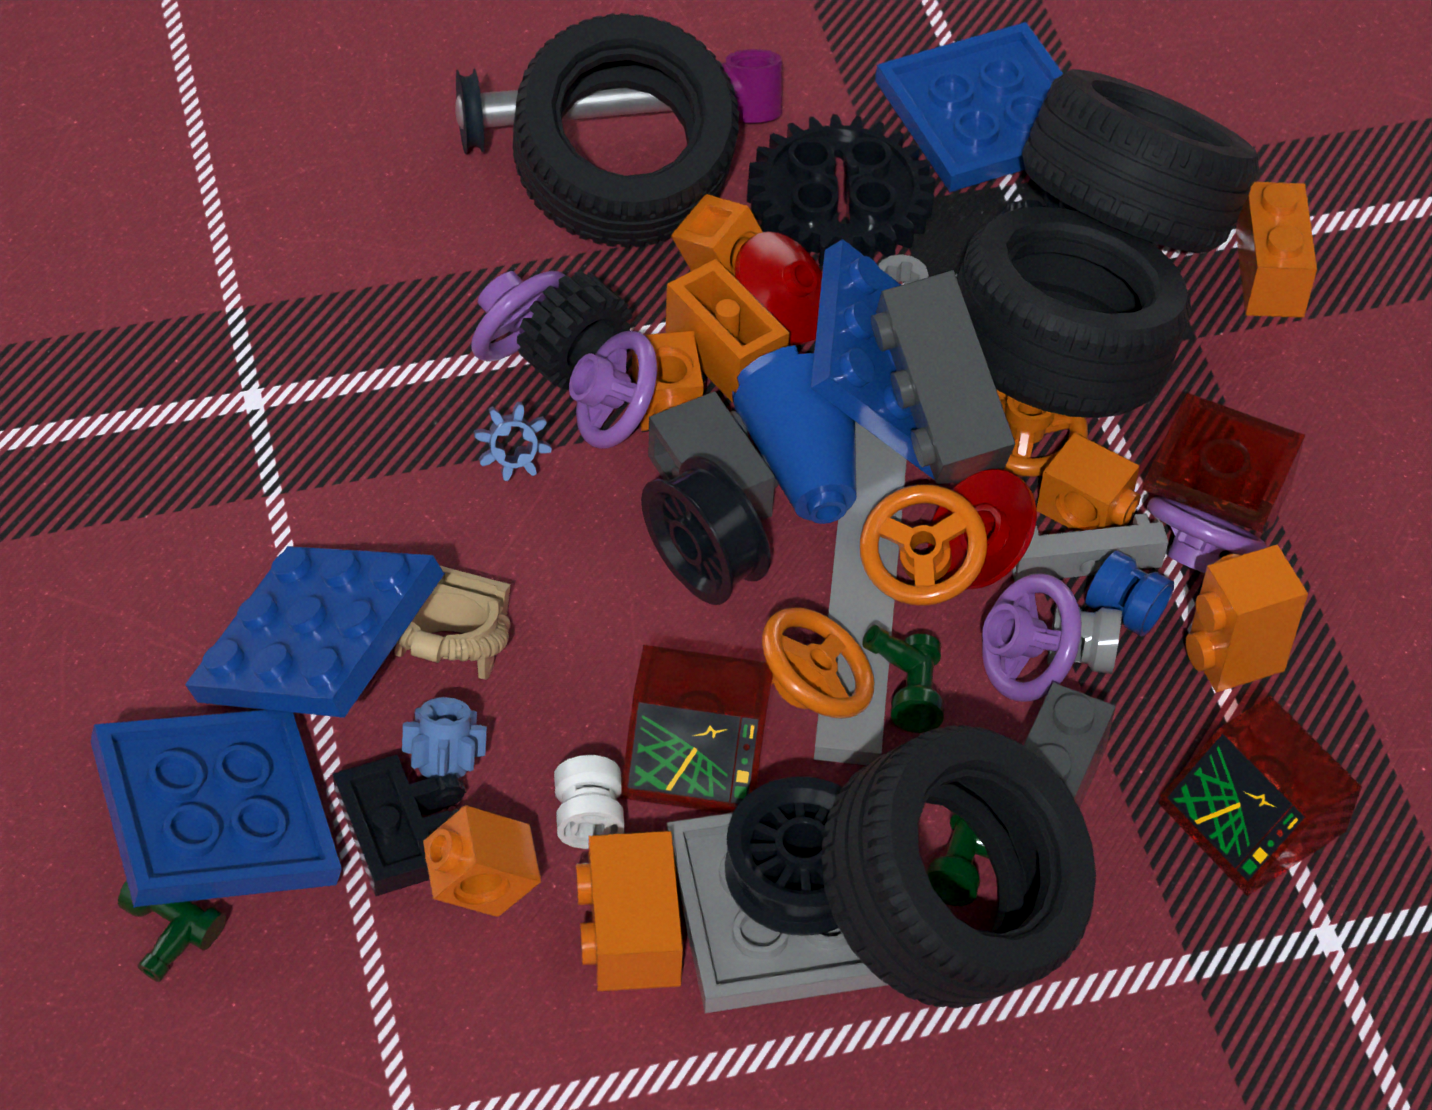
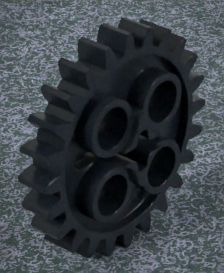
(883, 186)

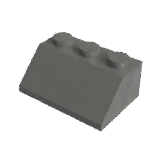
(942, 378)

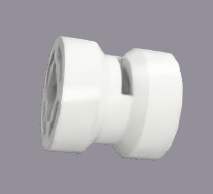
(588, 798)

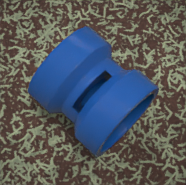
(1129, 589)

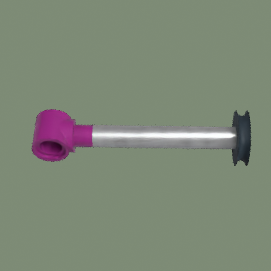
(753, 73)

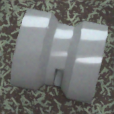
(1098, 638)

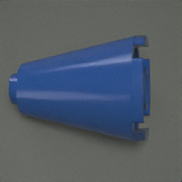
(799, 434)

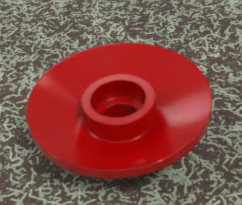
(783, 281)
(1009, 522)

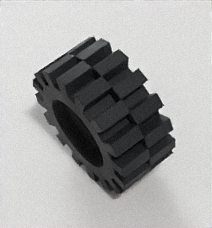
(570, 325)

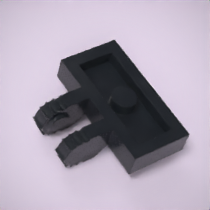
(388, 819)

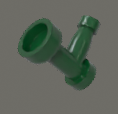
(917, 705)
(954, 875)
(186, 926)

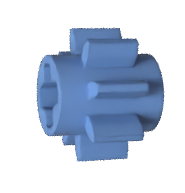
(502, 427)
(444, 738)

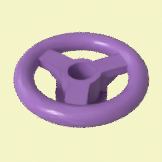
(506, 304)
(602, 385)
(1201, 535)
(1016, 634)

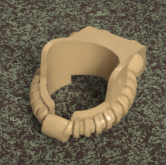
(462, 605)

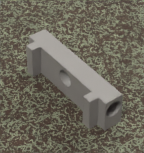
(1085, 551)

